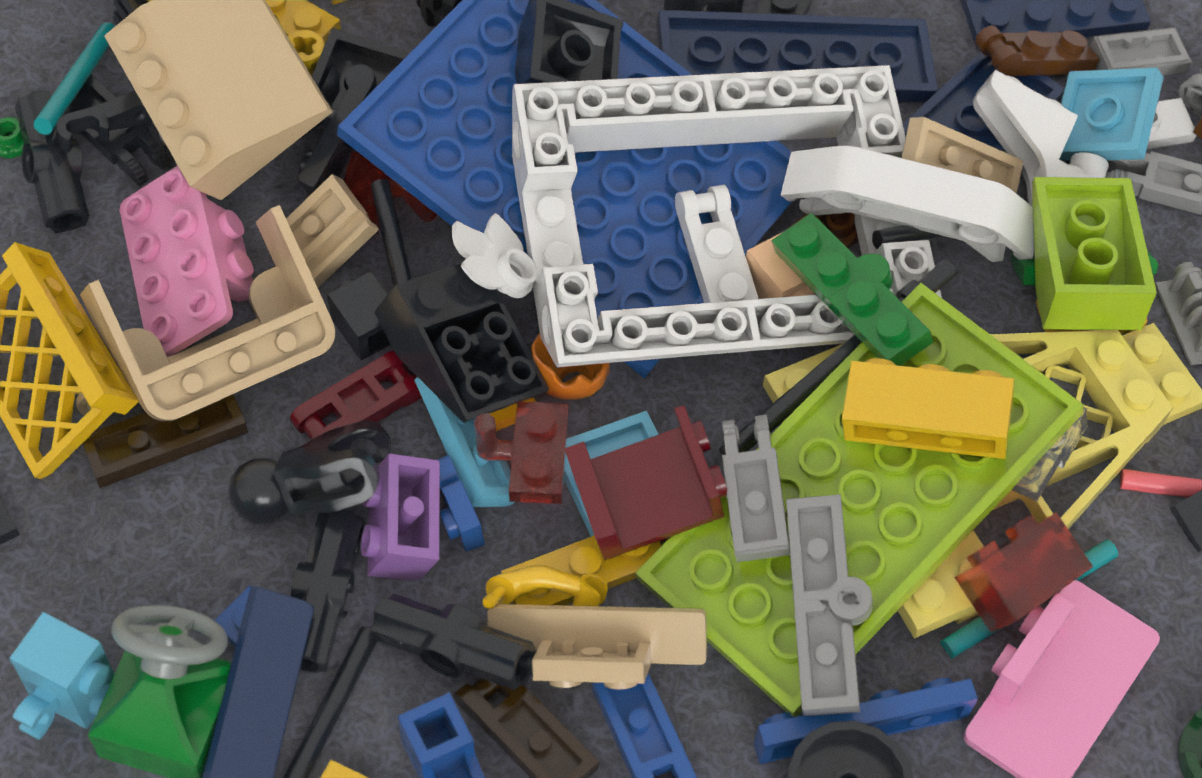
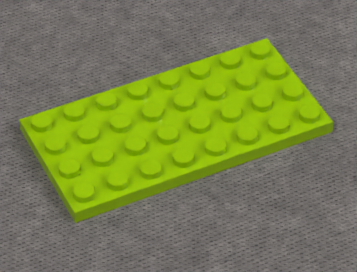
(898, 505)

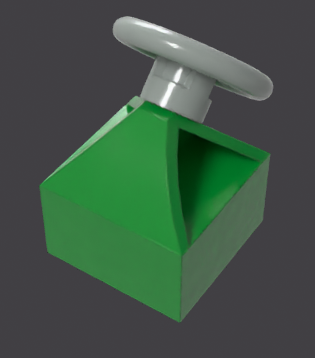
(163, 692)

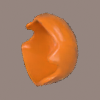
(581, 386)

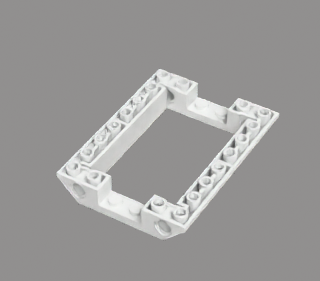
(673, 111)

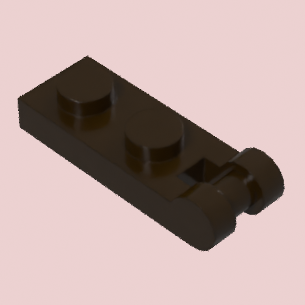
(527, 731)

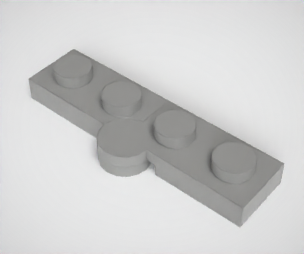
(825, 606)

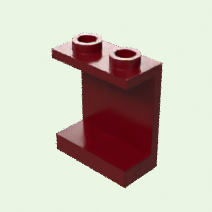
(649, 487)

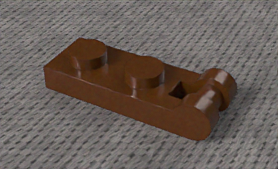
(1036, 52)

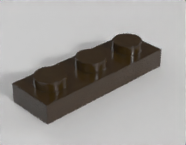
(147, 443)

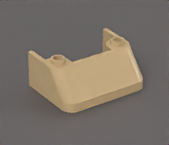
(287, 332)

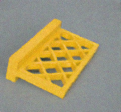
(65, 334)

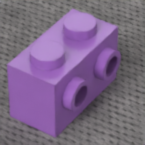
(403, 519)

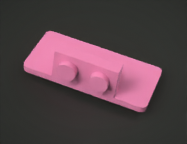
(184, 260)
(1060, 684)

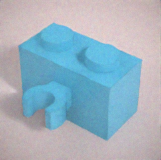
(62, 675)

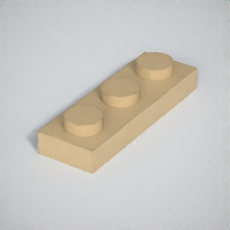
(948, 149)

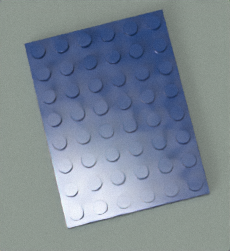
(447, 139)

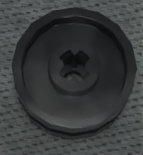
(848, 751)

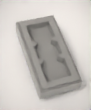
(1142, 50)

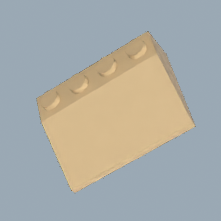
(218, 85)

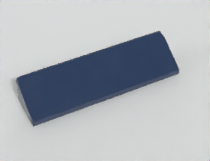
(259, 686)

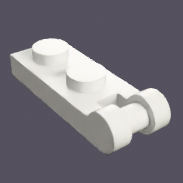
(715, 246)

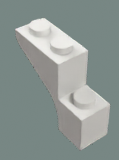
(1027, 127)

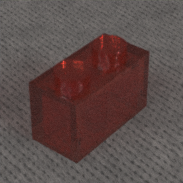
(1023, 571)

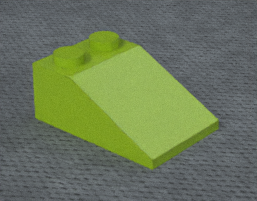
(1090, 254)

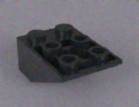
(460, 343)

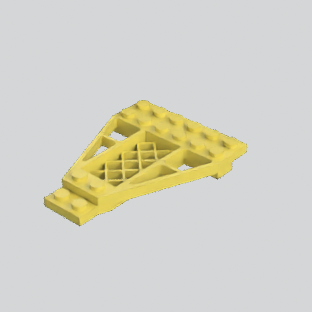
(1133, 384)

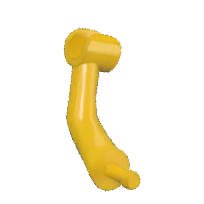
(505, 587)

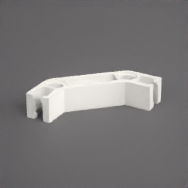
(911, 195)

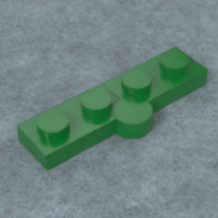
(853, 290)

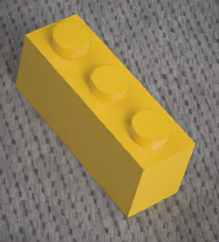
(928, 408)

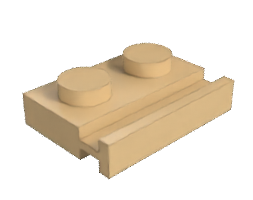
(330, 228)

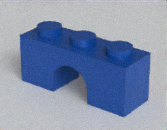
(439, 741)

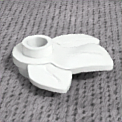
(495, 257)

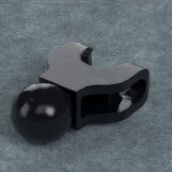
(311, 475)

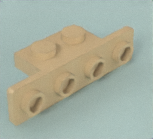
(604, 642)

